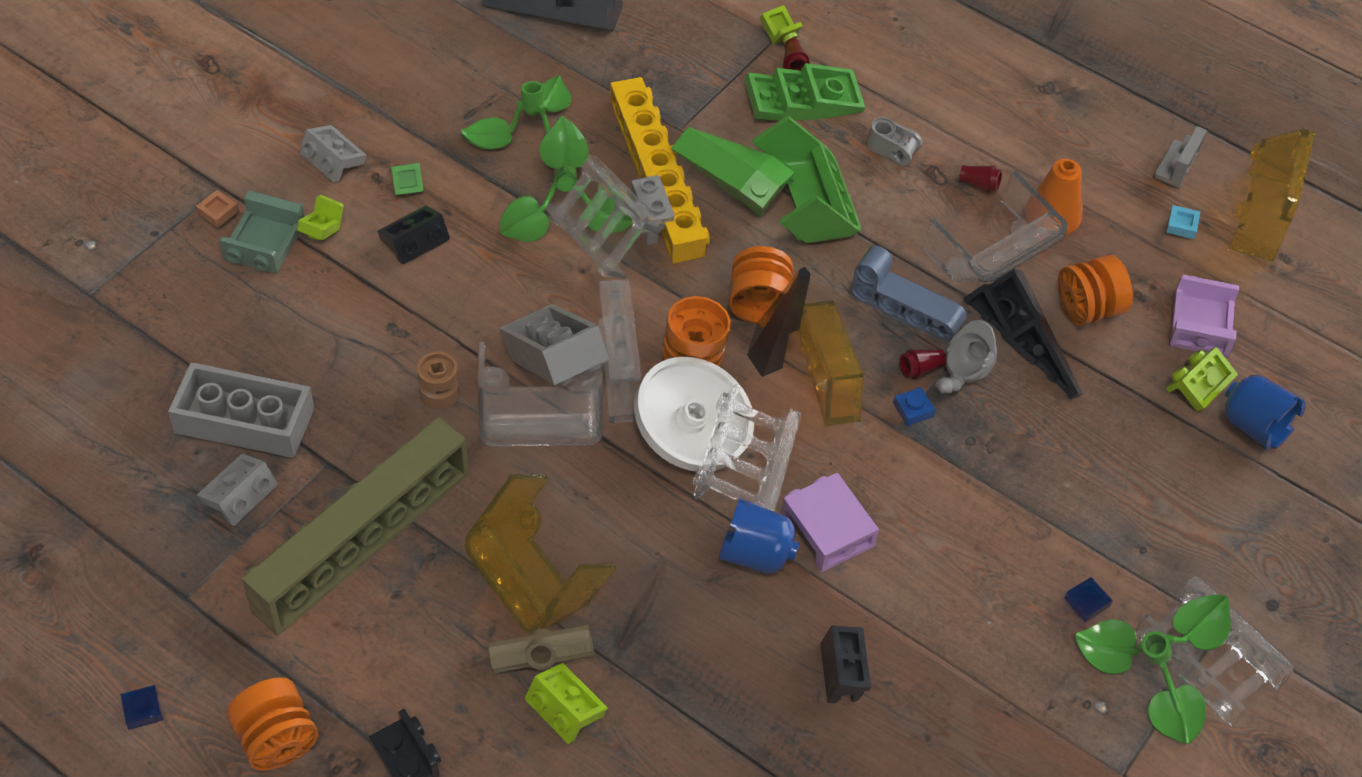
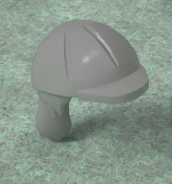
(969, 356)

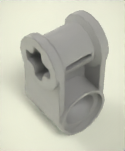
(892, 140)

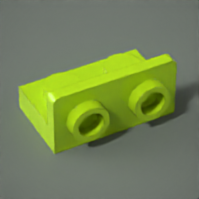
(1203, 377)
(564, 701)

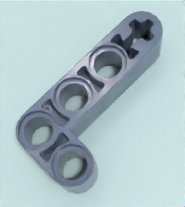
(904, 299)

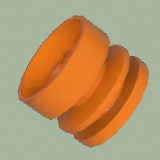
(757, 281)
(1095, 290)
(697, 330)
(272, 724)

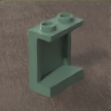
(263, 233)

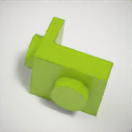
(780, 25)
(323, 220)

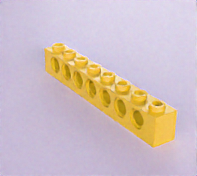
(653, 156)

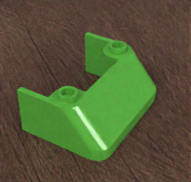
(817, 187)

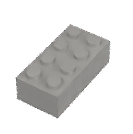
(555, 344)
(241, 410)

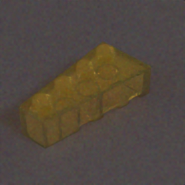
(831, 363)

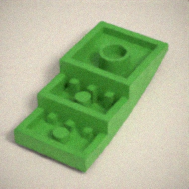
(804, 94)

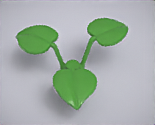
(536, 98)
(563, 150)
(1174, 712)

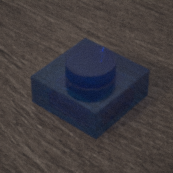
(1088, 599)
(141, 707)

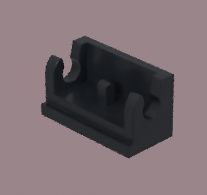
(845, 663)

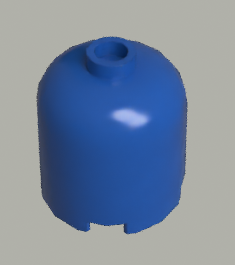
(1262, 410)
(760, 539)

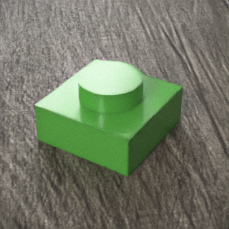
(407, 178)

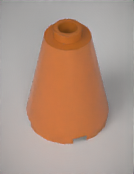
(1064, 191)

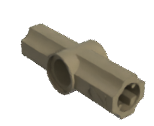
(520, 651)

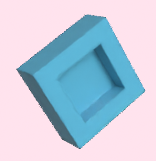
(1183, 222)

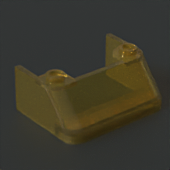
(1274, 192)
(516, 566)

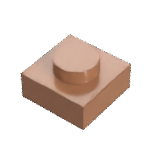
(217, 208)

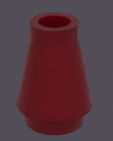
(794, 55)
(983, 177)
(919, 362)

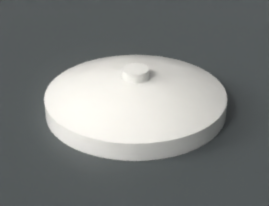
(679, 410)

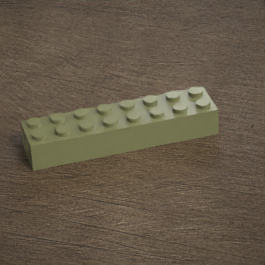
(356, 526)

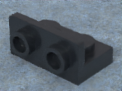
(415, 233)
(404, 749)

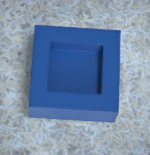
(914, 406)

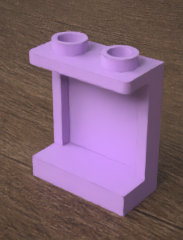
(1203, 315)
(831, 520)

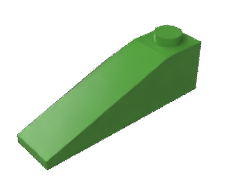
(739, 170)

